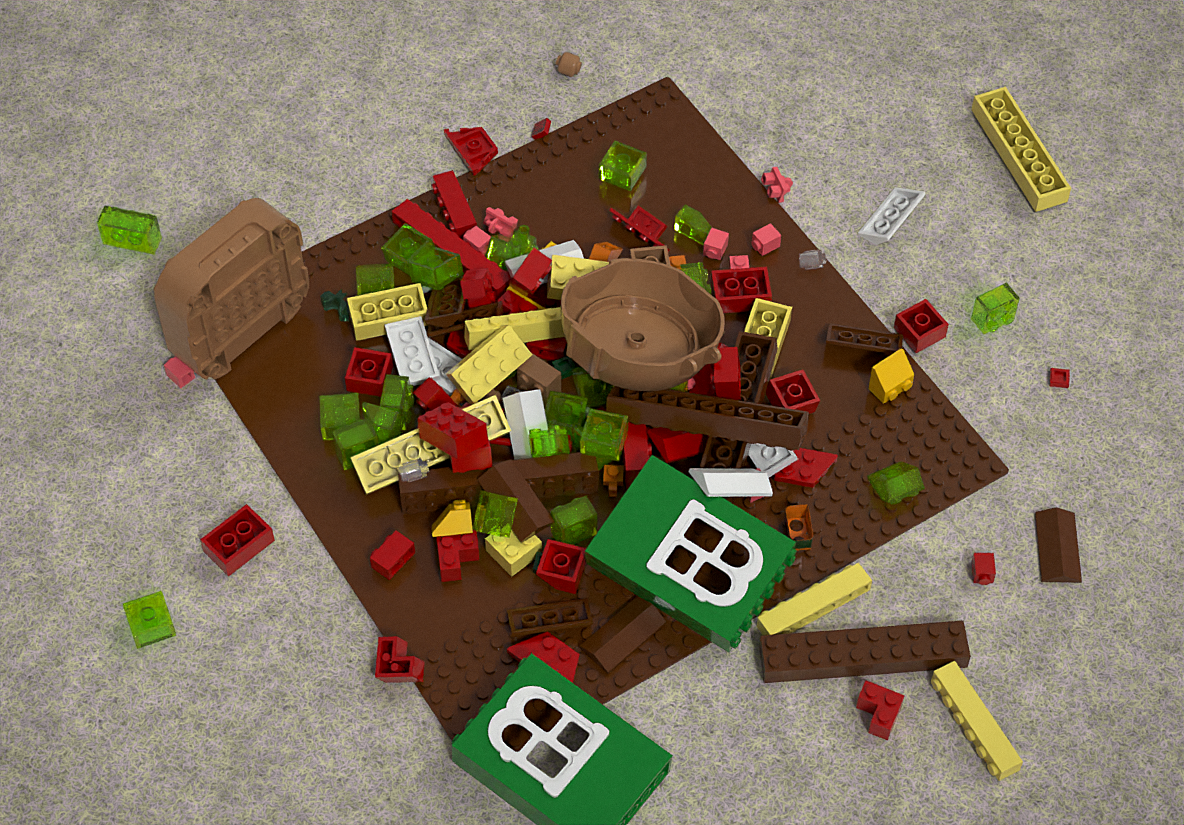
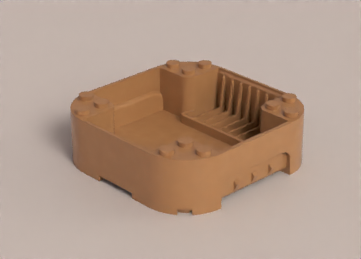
(231, 287)

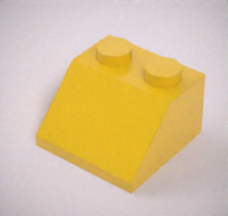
(891, 377)
(453, 520)

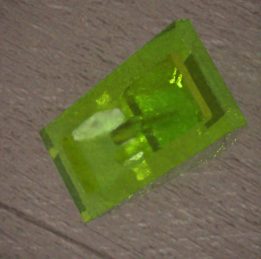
(496, 248)

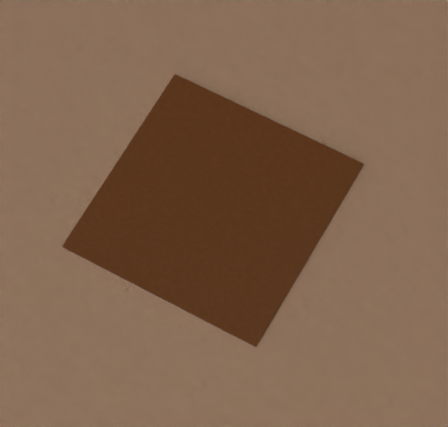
(558, 194)

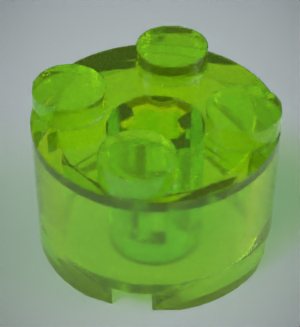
(548, 442)

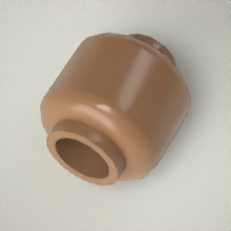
(568, 64)

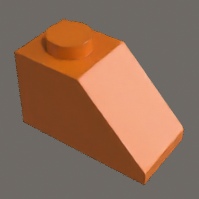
(605, 252)

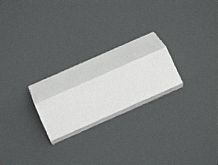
(890, 215)
(567, 249)
(523, 413)
(732, 482)

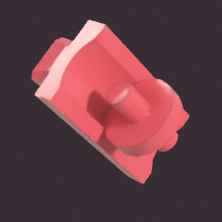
(778, 184)
(499, 223)

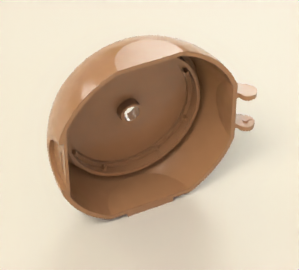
(646, 303)

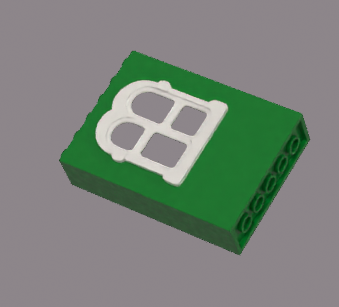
(653, 522)
(600, 782)

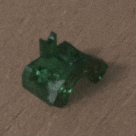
(333, 301)

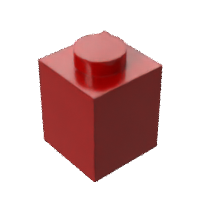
(983, 568)

